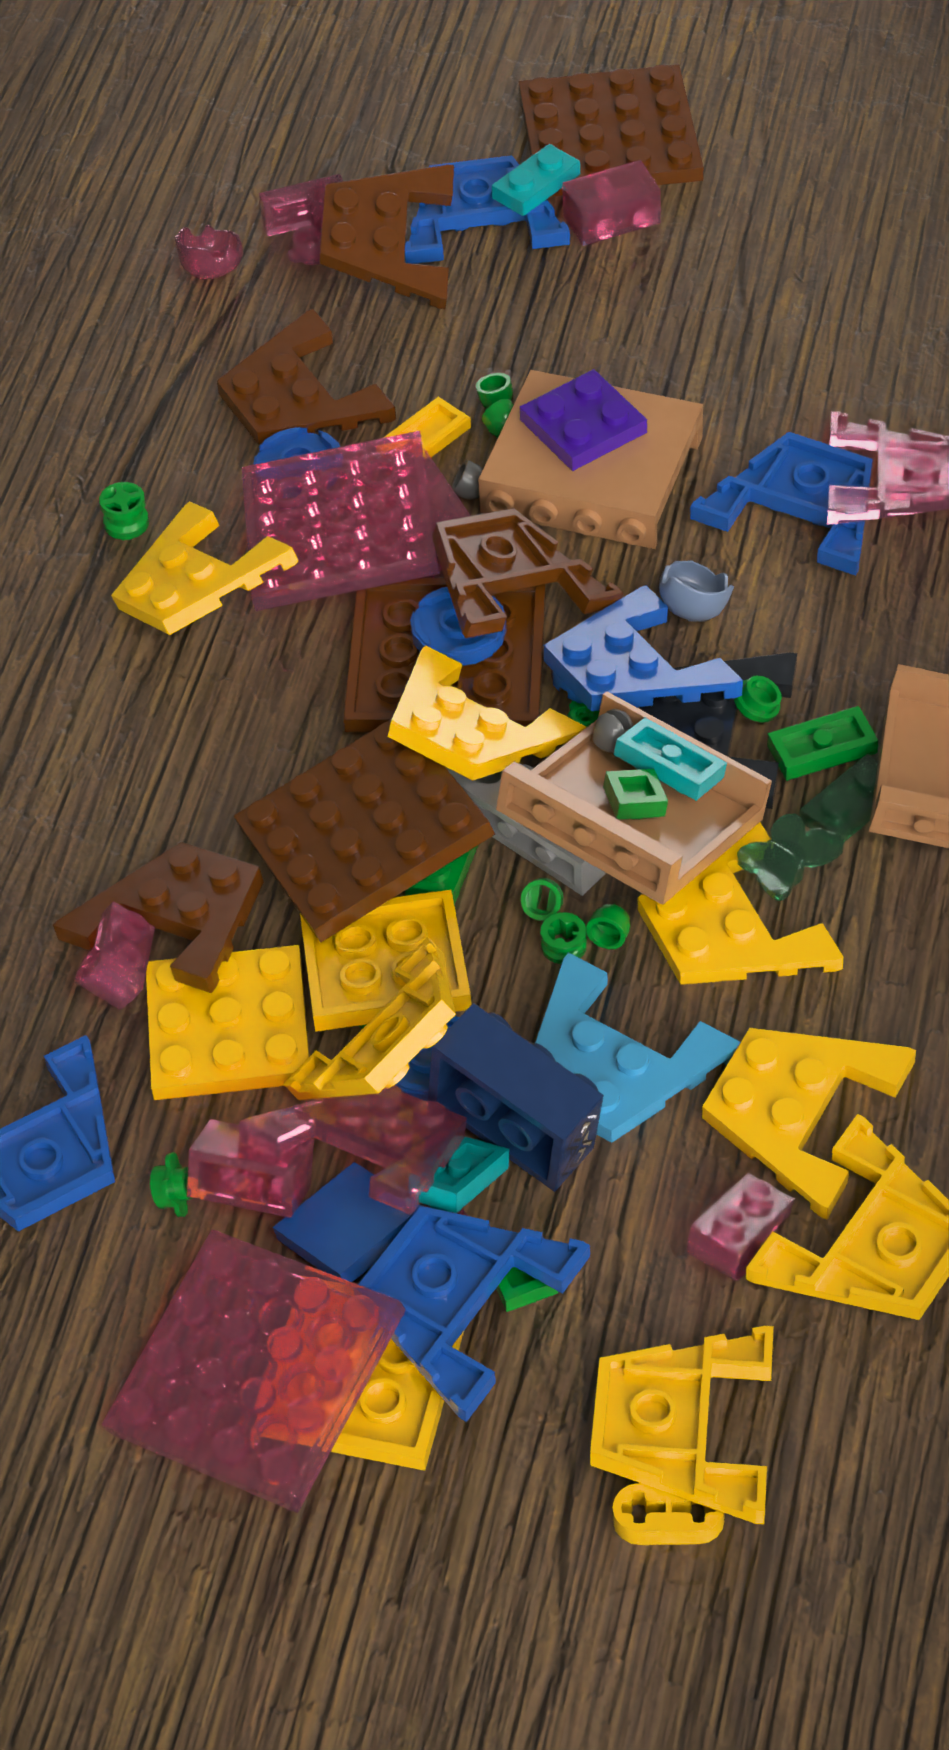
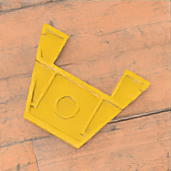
(182, 584)
(462, 733)
(717, 936)
(387, 1044)
(778, 1093)
(890, 1251)
(655, 1420)

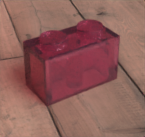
(611, 202)
(245, 1177)

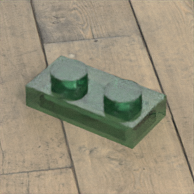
(844, 803)

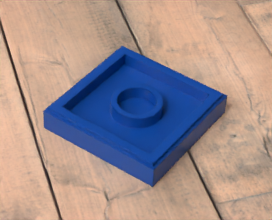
(342, 1226)

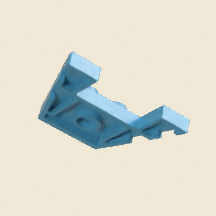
(625, 1071)

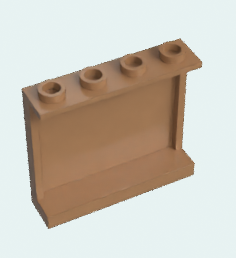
(607, 498)
(914, 759)
(653, 855)

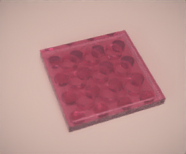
(349, 514)
(254, 1369)

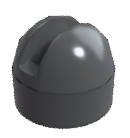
(466, 480)
(610, 728)

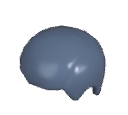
(694, 591)

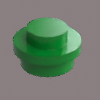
(759, 699)

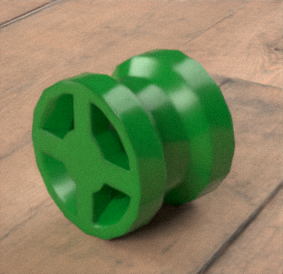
(124, 510)

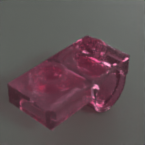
(294, 205)
(120, 957)
(737, 1225)

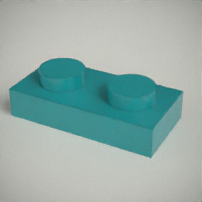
(535, 179)
(673, 758)
(466, 1175)

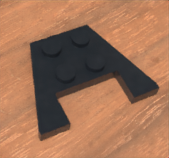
(714, 717)

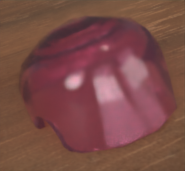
(210, 253)

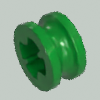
(570, 927)

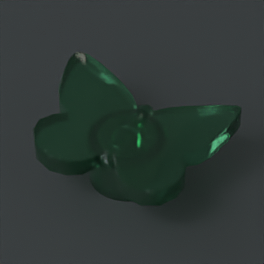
(784, 857)

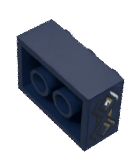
(515, 1095)

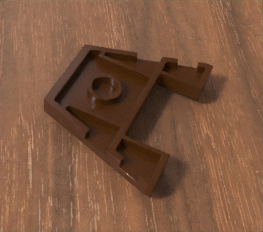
(367, 229)
(279, 392)
(506, 554)
(184, 894)

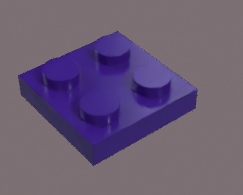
(583, 419)

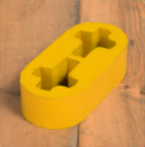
(666, 1519)

